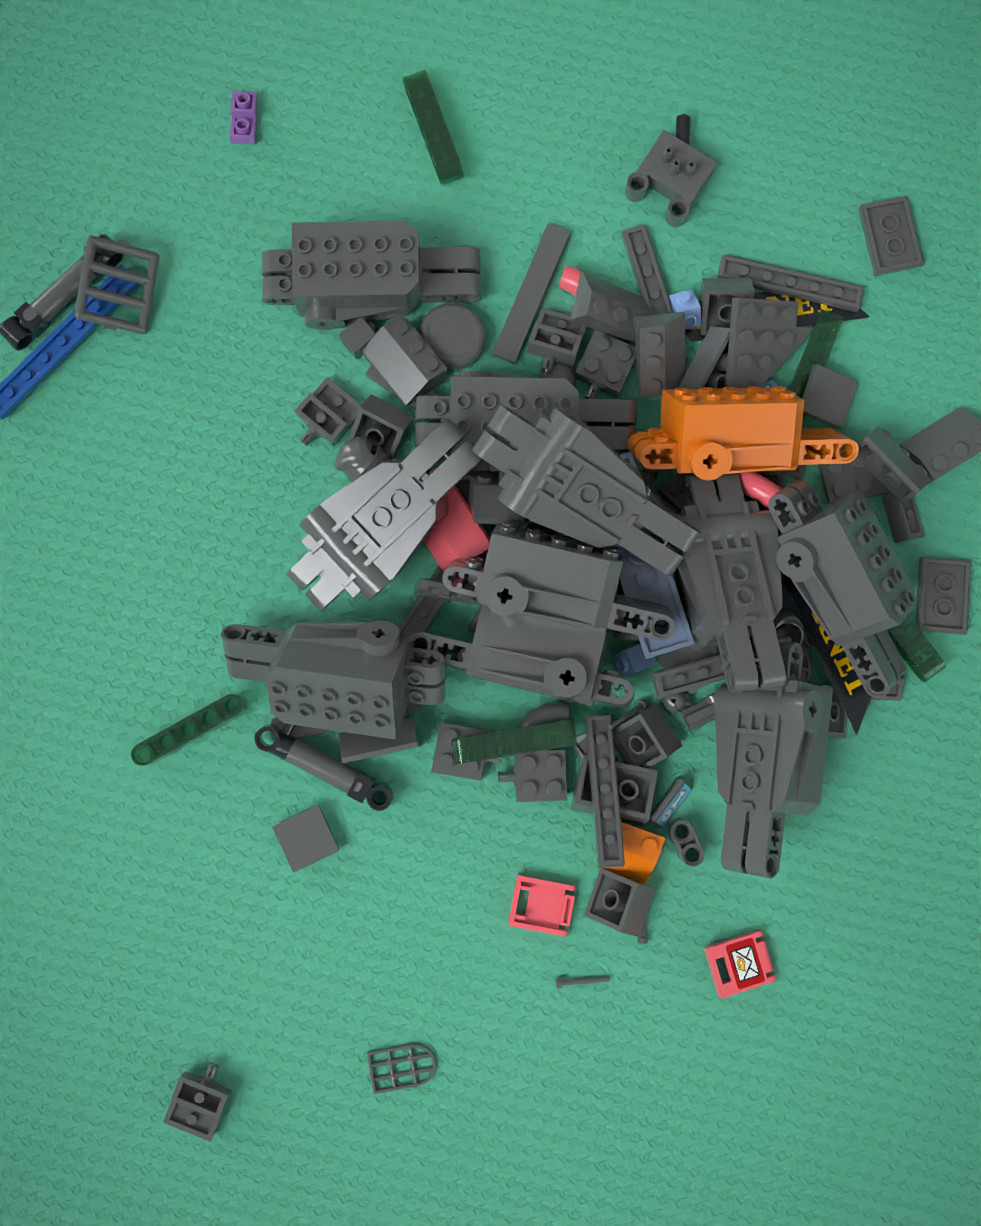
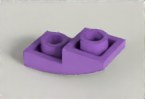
(243, 117)

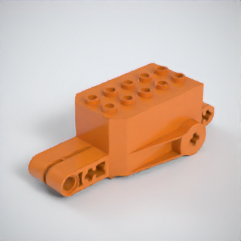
(736, 433)

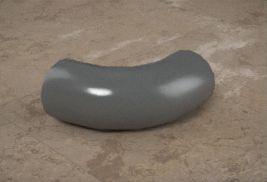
(546, 713)

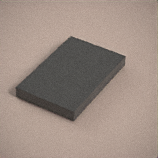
(890, 236)
(943, 595)

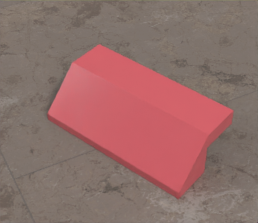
(456, 533)

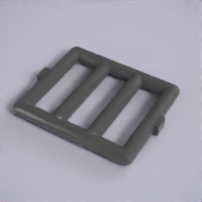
(86, 290)

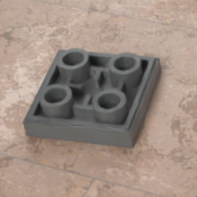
(828, 396)
(306, 838)

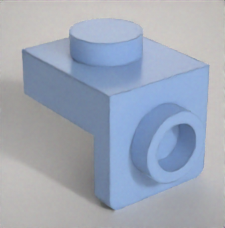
(687, 302)
(632, 661)

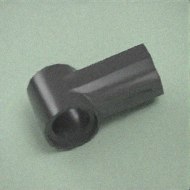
(700, 713)

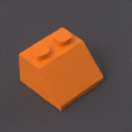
(640, 853)

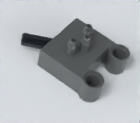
(673, 171)

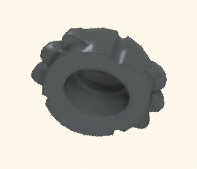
(681, 702)

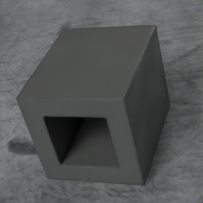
(357, 336)

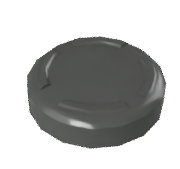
(454, 335)

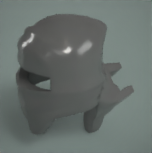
(358, 458)

